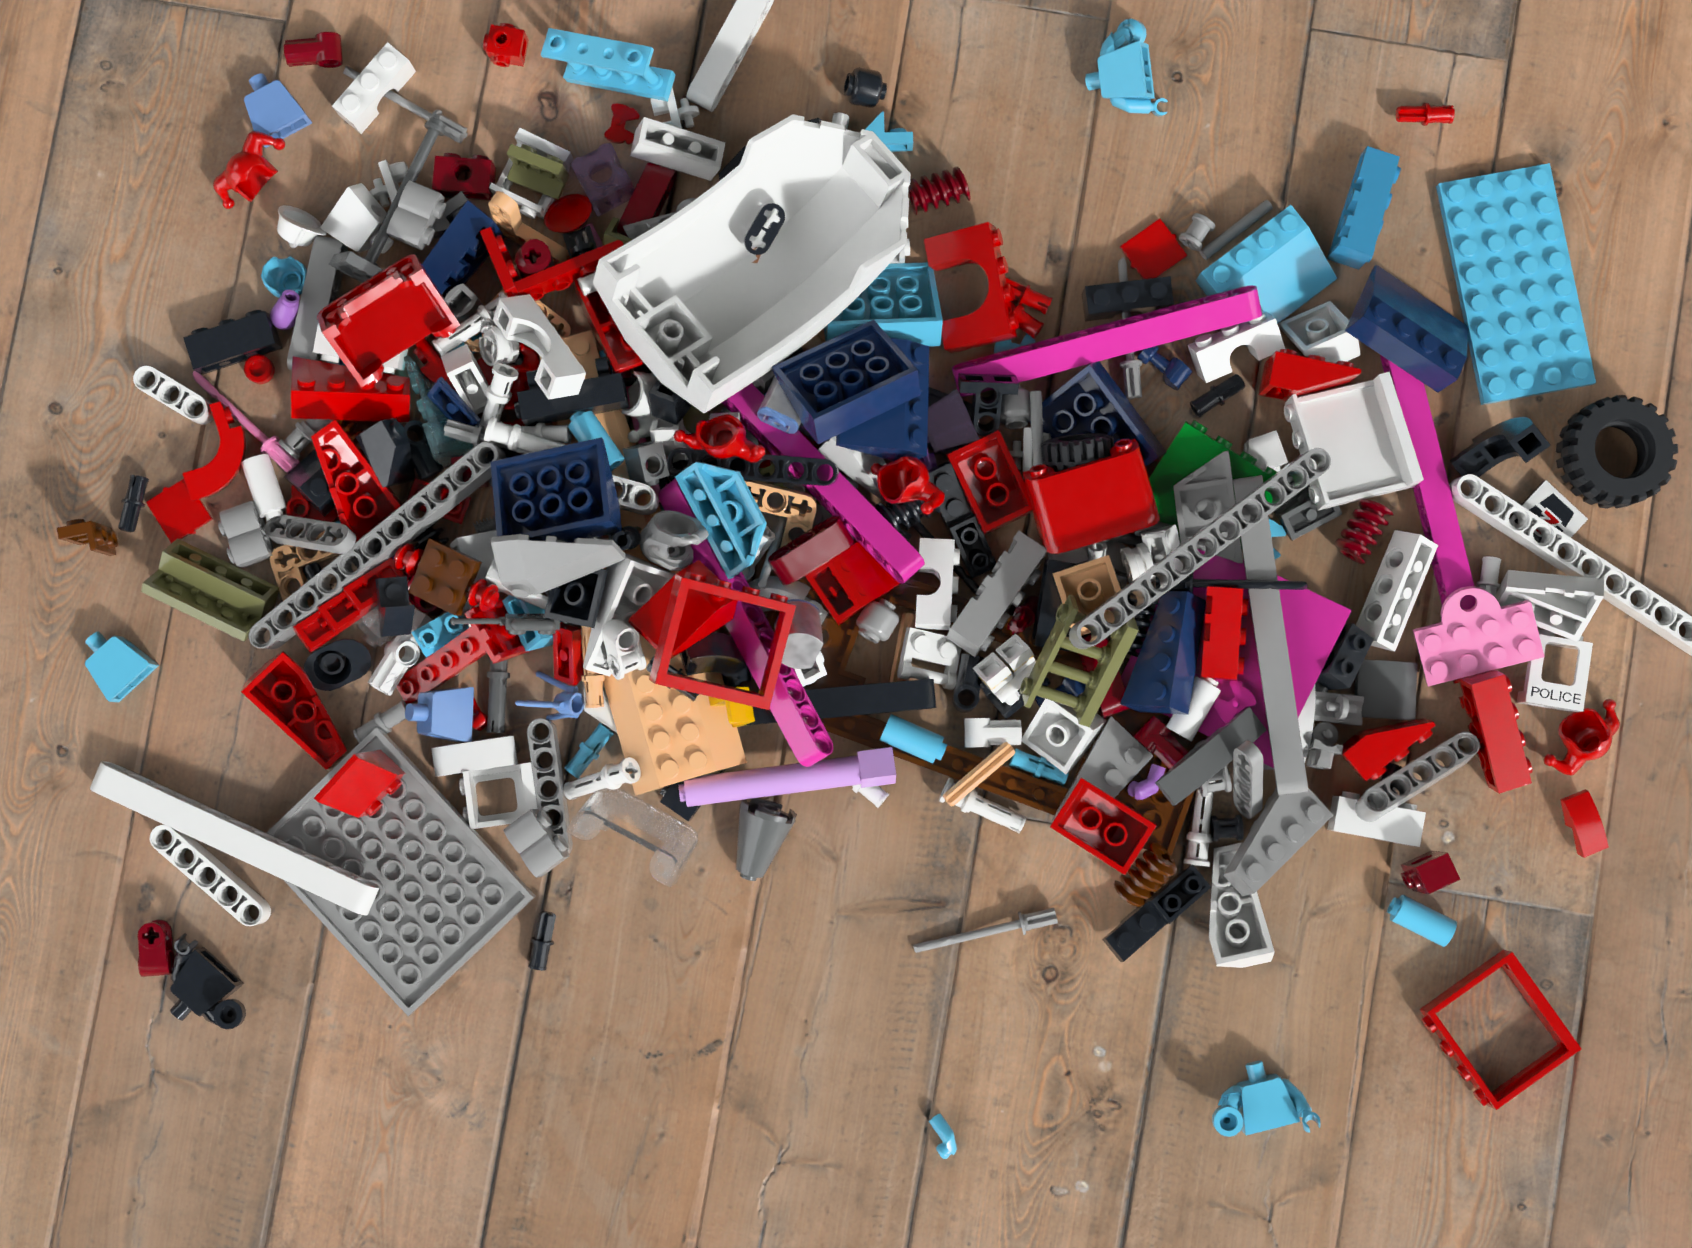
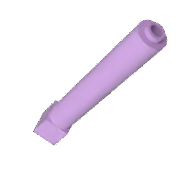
(867, 768)

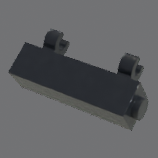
(596, 395)

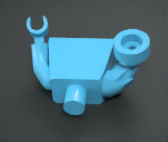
(1126, 70)
(1261, 1104)

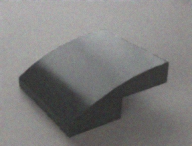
(1301, 515)
(1387, 689)

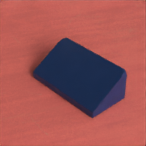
(452, 404)

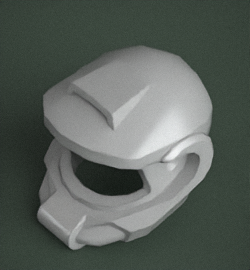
(667, 539)

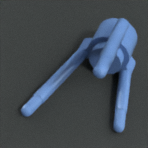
(567, 703)

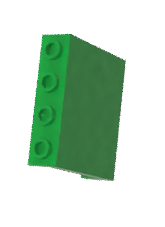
(1188, 453)

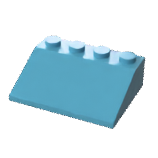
(1277, 259)
(901, 303)

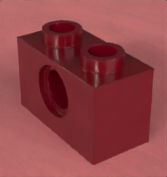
(476, 187)
(1429, 872)

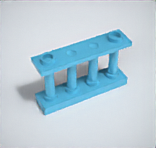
(608, 64)

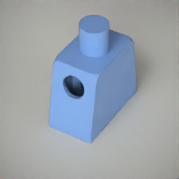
(274, 109)
(444, 714)

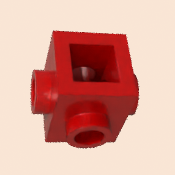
(506, 45)

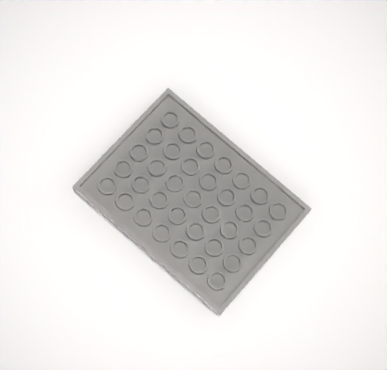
(436, 878)

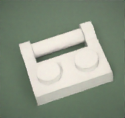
(929, 648)

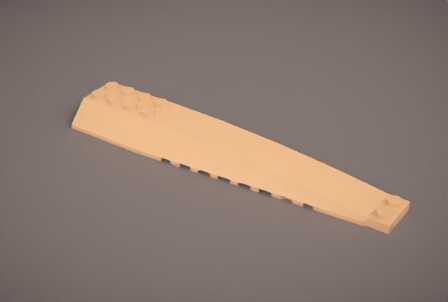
(657, 724)

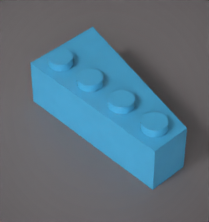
(1364, 208)

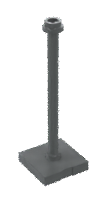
(366, 267)

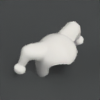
(640, 405)

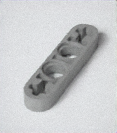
(312, 528)
(1248, 779)

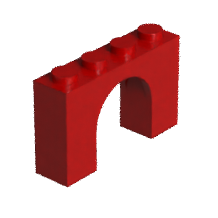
(994, 318)

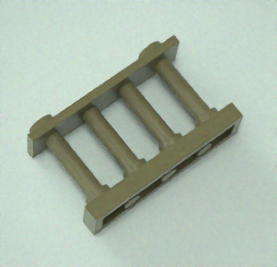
(1096, 681)

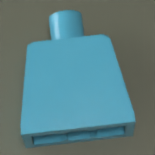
(117, 665)

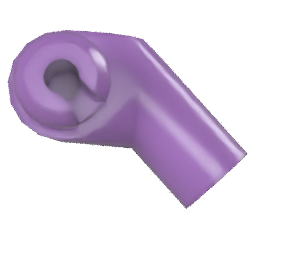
(1146, 787)

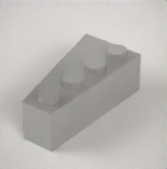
(997, 595)
(1274, 838)

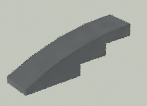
(1209, 757)

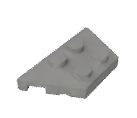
(1205, 497)

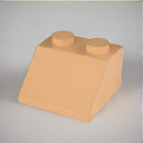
(1090, 584)

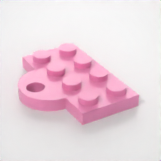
(1477, 637)

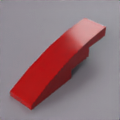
(345, 608)

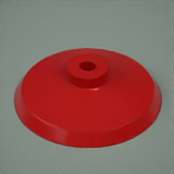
(568, 213)

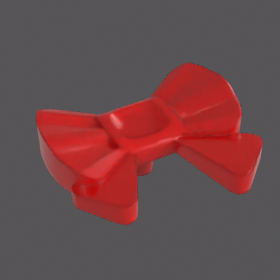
(616, 132)

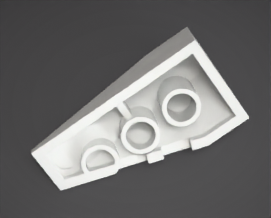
(625, 591)
(1236, 921)

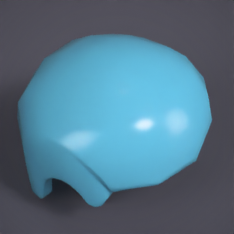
(283, 275)

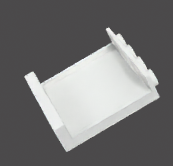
(1363, 436)

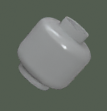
(1016, 409)
(877, 621)

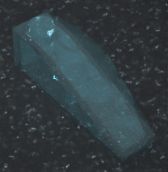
(441, 446)

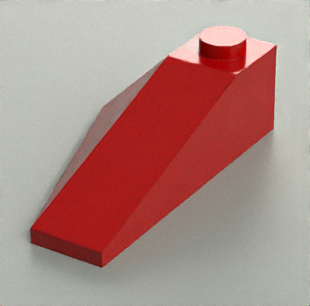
(615, 347)
(352, 481)
(291, 702)

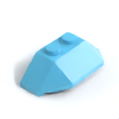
(726, 511)

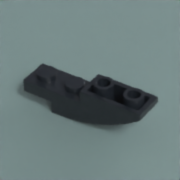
(962, 522)
(1156, 913)

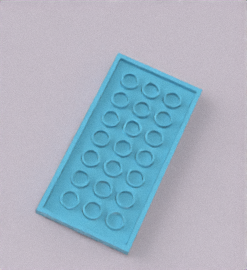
(1515, 284)

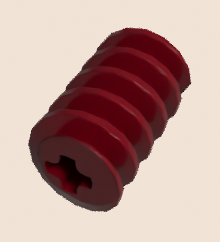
(938, 189)
(533, 257)
(1362, 529)

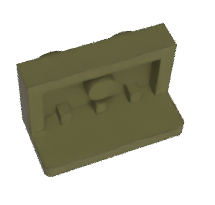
(537, 172)

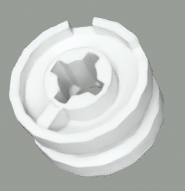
(496, 348)
(1136, 561)

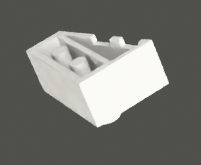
(1558, 601)

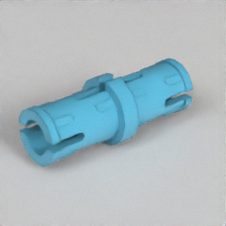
(589, 750)
(1037, 766)

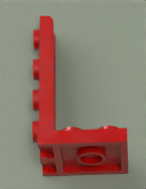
(553, 278)
(461, 653)

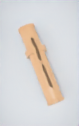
(592, 680)

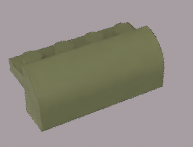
(210, 589)

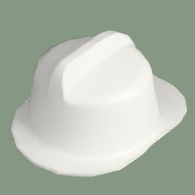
(297, 226)

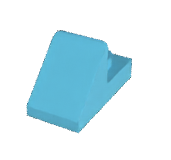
(895, 140)

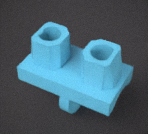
(437, 633)

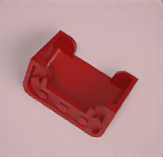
(385, 318)
(1092, 499)

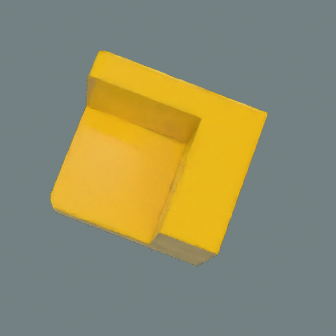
(737, 713)

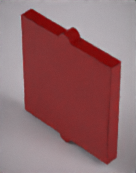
(1153, 250)
(177, 512)

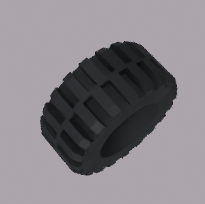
(1651, 440)

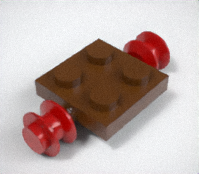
(445, 577)

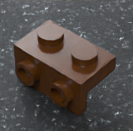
(98, 536)

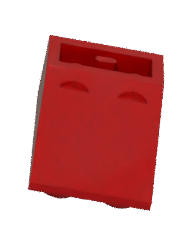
(1292, 374)
(850, 582)
(1376, 747)

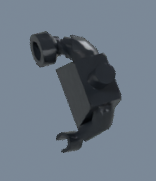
(203, 986)

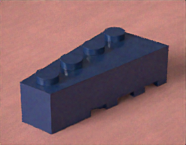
(460, 249)
(1168, 657)

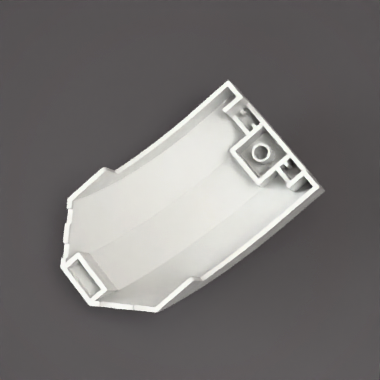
(714, 317)

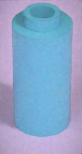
(587, 427)
(913, 739)
(1422, 920)

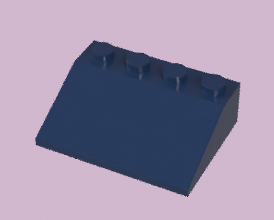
(1409, 330)
(847, 381)
(1097, 405)
(901, 429)
(556, 493)

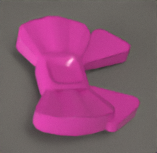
(1242, 699)

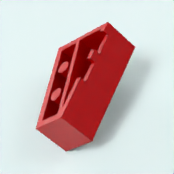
(1223, 633)

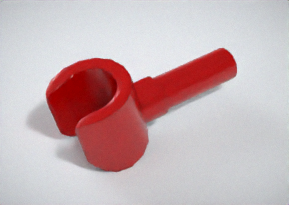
(479, 717)

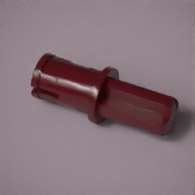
(1023, 615)

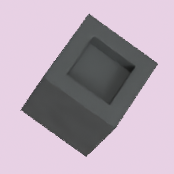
(636, 458)

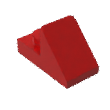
(568, 654)

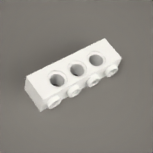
(1396, 588)

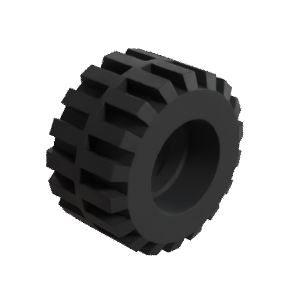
(1075, 450)

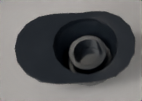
(337, 664)

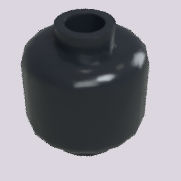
(864, 87)

